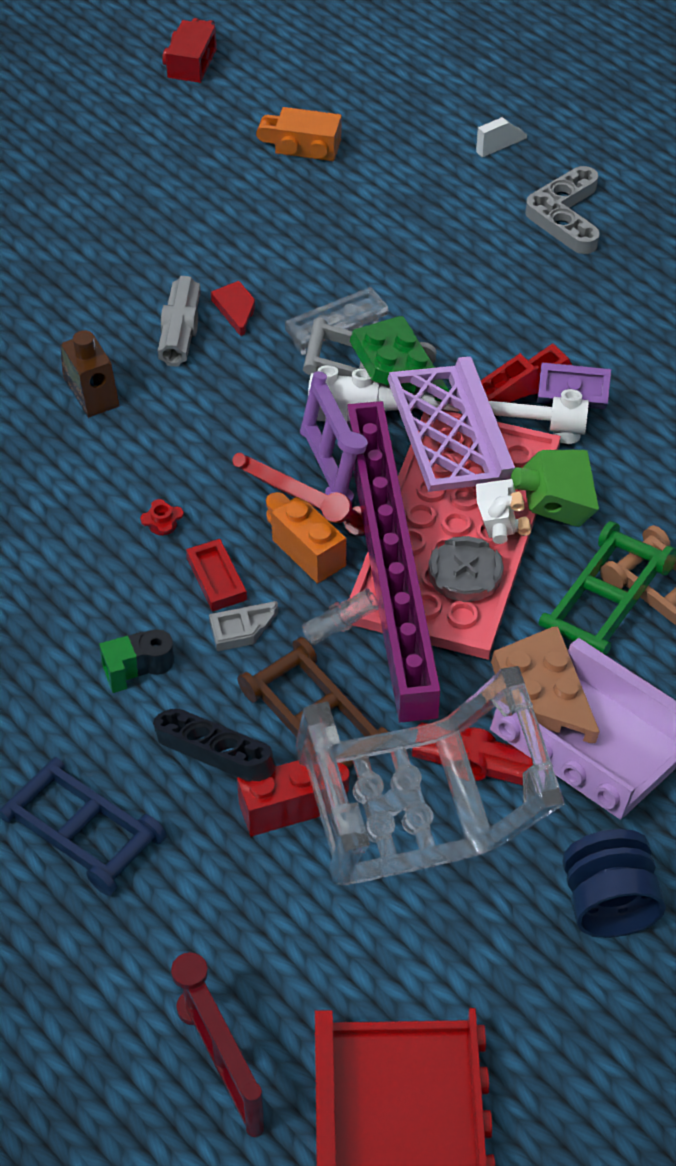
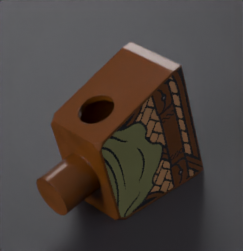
(81, 360)

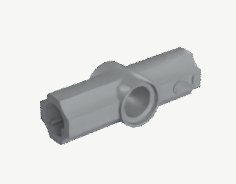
(179, 321)

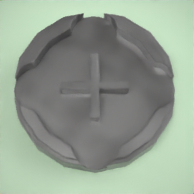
(465, 569)

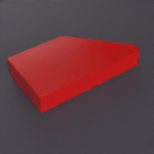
(235, 305)

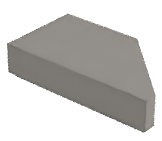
(241, 625)

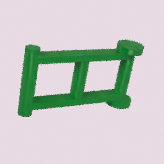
(609, 539)

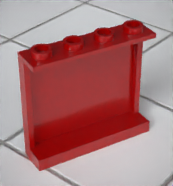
(401, 1093)

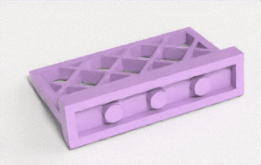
(476, 413)

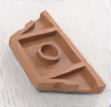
(550, 682)

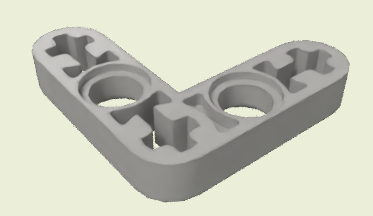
(546, 207)

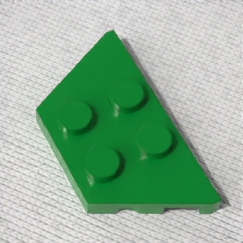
(391, 348)

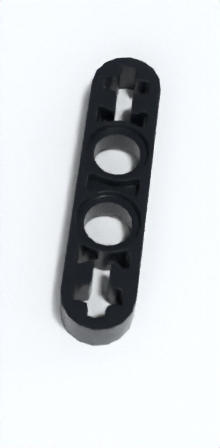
(248, 760)

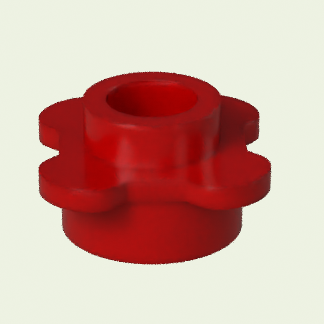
(161, 517)

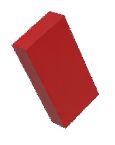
(216, 575)

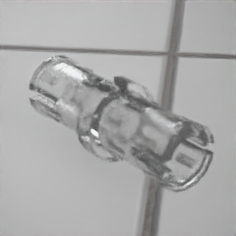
(340, 616)

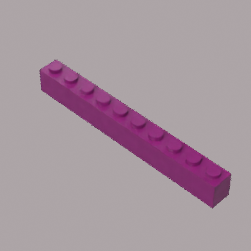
(394, 568)

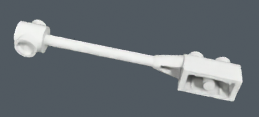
(566, 415)

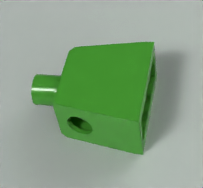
(559, 485)

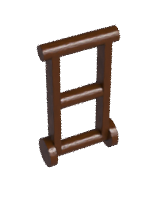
(304, 655)

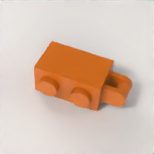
(302, 133)
(306, 536)

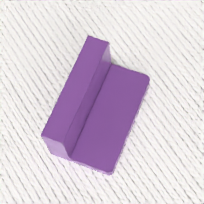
(589, 381)

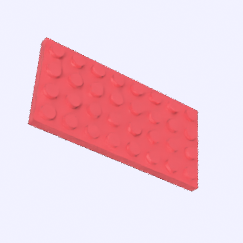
(455, 513)

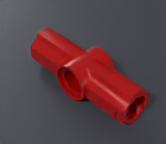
(485, 756)

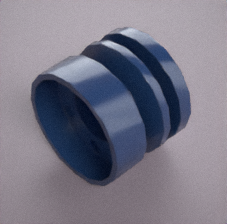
(613, 883)

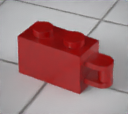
(190, 50)
(281, 798)

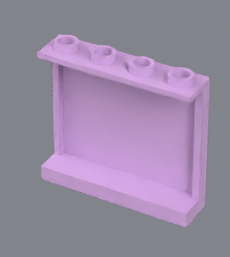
(634, 738)

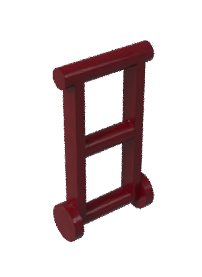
(199, 1009)

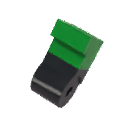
(136, 656)

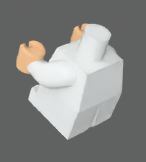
(497, 505)

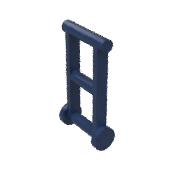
(100, 875)

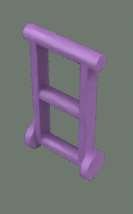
(323, 444)

